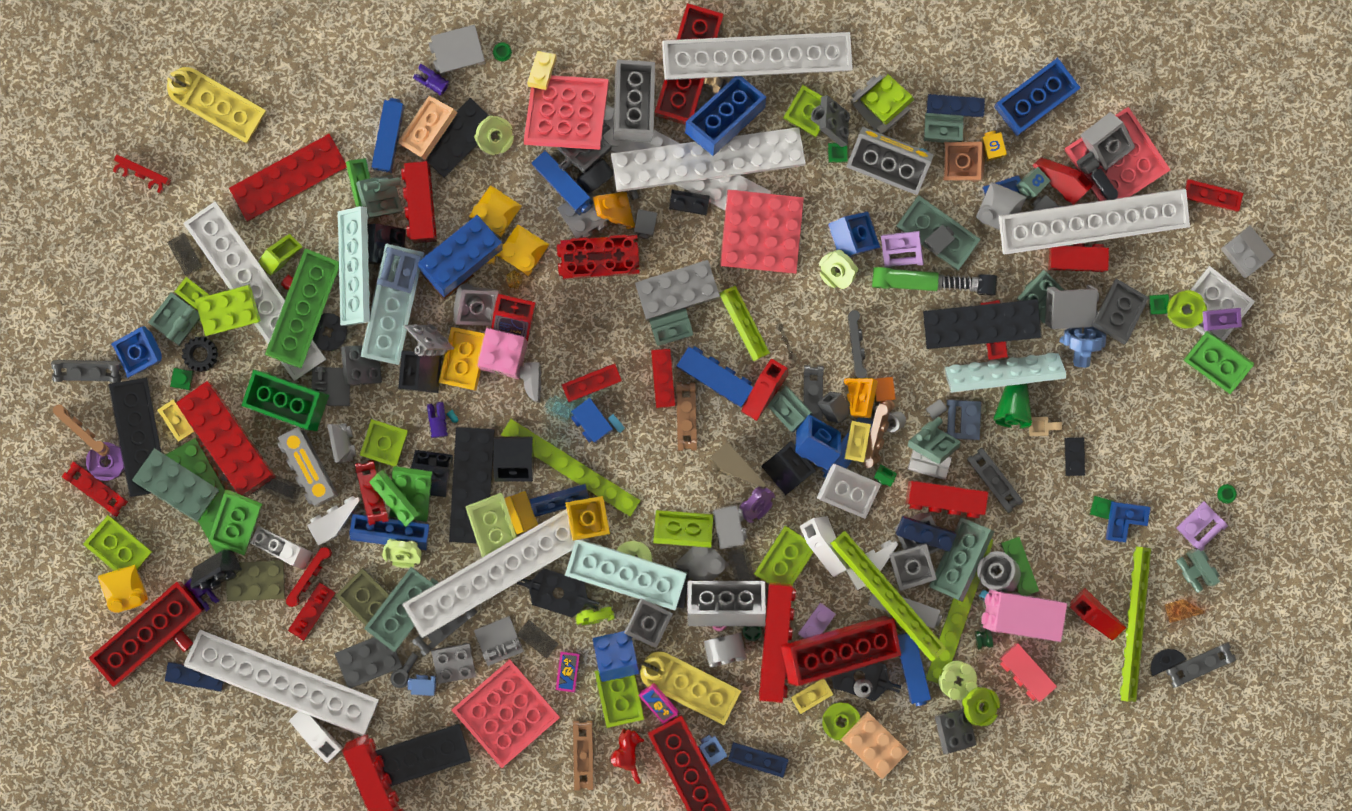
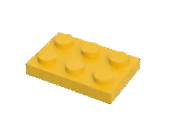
(461, 363)

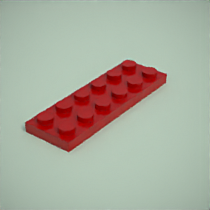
(288, 177)

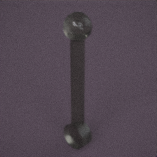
(792, 356)

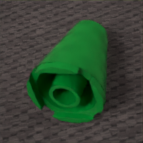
(1014, 407)

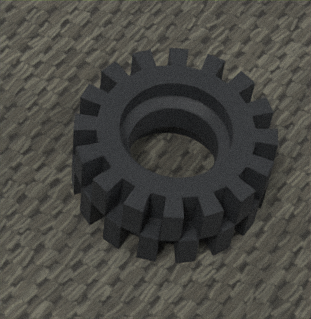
(211, 354)

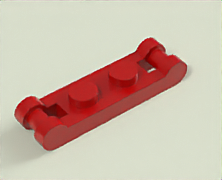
(95, 488)
(372, 500)
(313, 569)

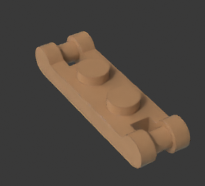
(686, 416)
(878, 429)
(86, 435)
(583, 755)

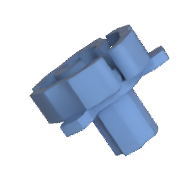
(1083, 343)

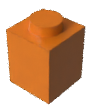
(885, 390)

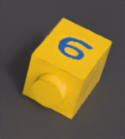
(993, 145)

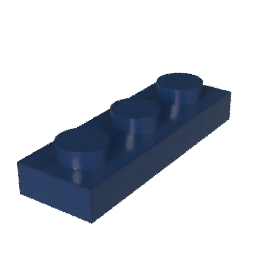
(955, 105)
(557, 500)
(926, 533)
(183, 675)
(758, 759)

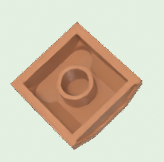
(964, 161)

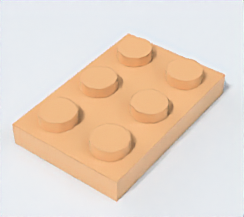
(427, 127)
(874, 745)

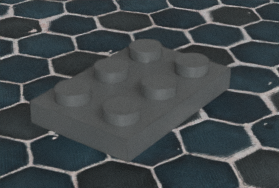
(1120, 311)
(366, 661)

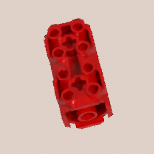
(598, 257)

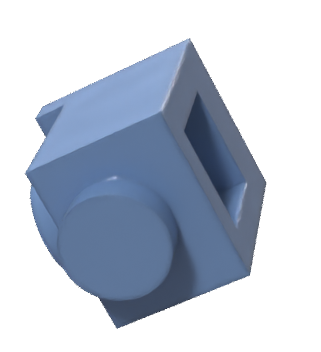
(422, 685)
(717, 755)

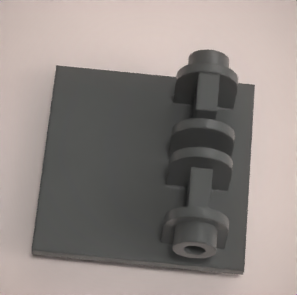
(331, 382)

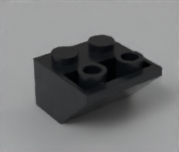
(379, 236)
(419, 372)
(513, 459)
(439, 465)
(788, 468)
(215, 570)

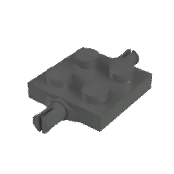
(584, 158)

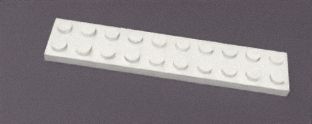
(757, 55)
(693, 163)
(715, 188)
(1094, 221)
(240, 268)
(491, 574)
(281, 682)

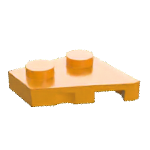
(614, 208)
(861, 396)

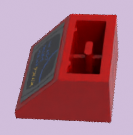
(513, 315)

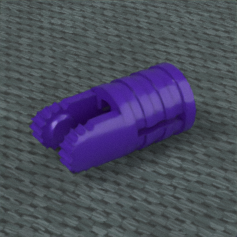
(434, 81)
(437, 424)
(198, 593)

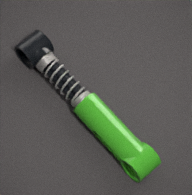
(931, 281)

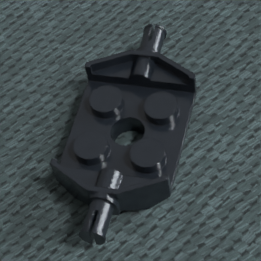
(542, 588)
(875, 673)

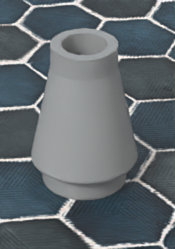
(857, 688)

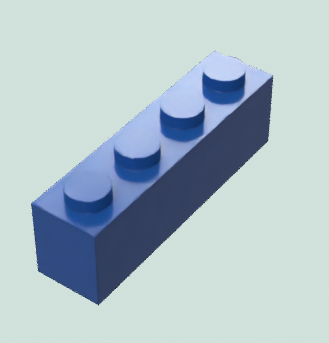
(714, 376)
(383, 531)

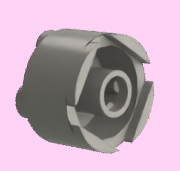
(994, 563)
(725, 650)

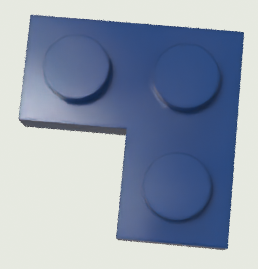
(1121, 516)

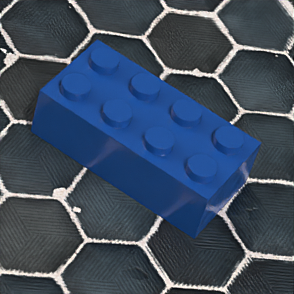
(1037, 97)
(725, 114)
(460, 255)

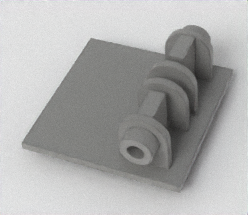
(429, 339)
(498, 641)
(453, 663)

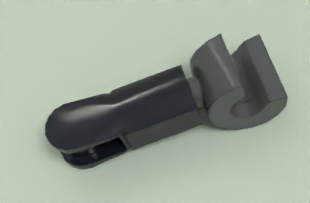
(1088, 165)

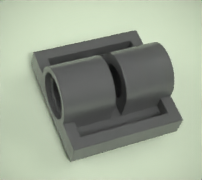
(832, 120)
(359, 369)
(955, 731)

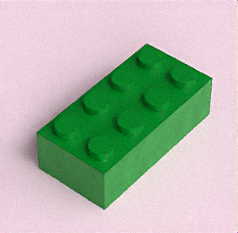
(285, 400)

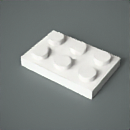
(848, 490)

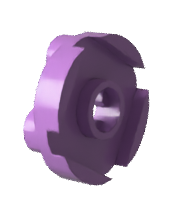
(97, 469)
(757, 504)

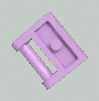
(902, 243)
(1197, 521)

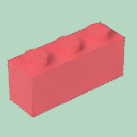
(1027, 673)

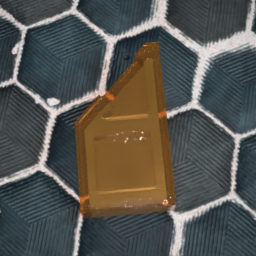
(1181, 610)

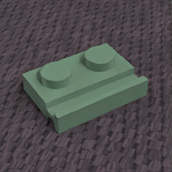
(943, 128)
(671, 327)
(789, 409)

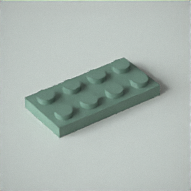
(927, 218)
(175, 485)
(961, 563)
(391, 621)

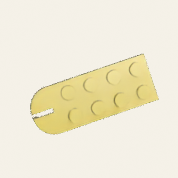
(215, 103)
(690, 686)

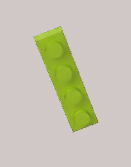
(744, 323)

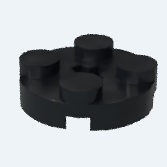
(338, 335)

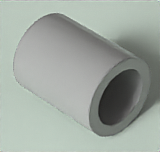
(936, 409)

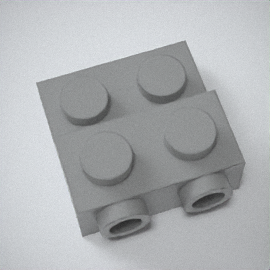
(583, 224)

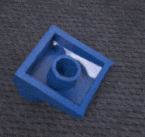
(137, 351)

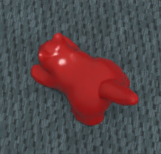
(625, 755)

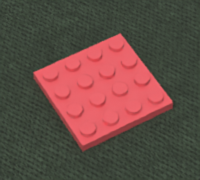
(567, 113)
(1132, 171)
(761, 231)
(505, 713)

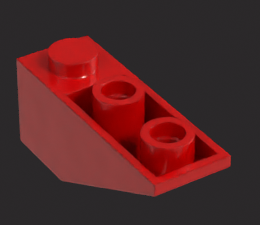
(1066, 180)
(765, 389)
(1096, 614)

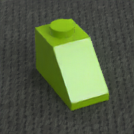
(279, 254)

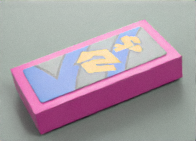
(567, 672)
(658, 703)

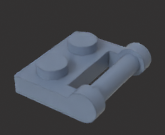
(404, 273)
(969, 419)

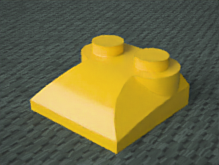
(496, 210)
(523, 250)
(587, 518)
(123, 589)

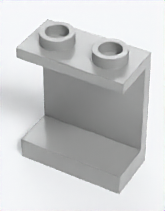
(456, 49)
(874, 121)
(1071, 307)

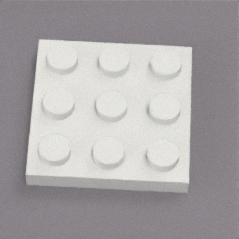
(1219, 294)

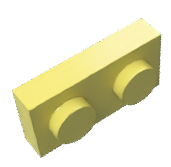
(541, 70)
(176, 420)
(857, 441)
(811, 695)

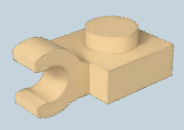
(716, 83)
(1041, 426)

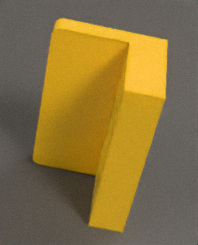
(521, 512)

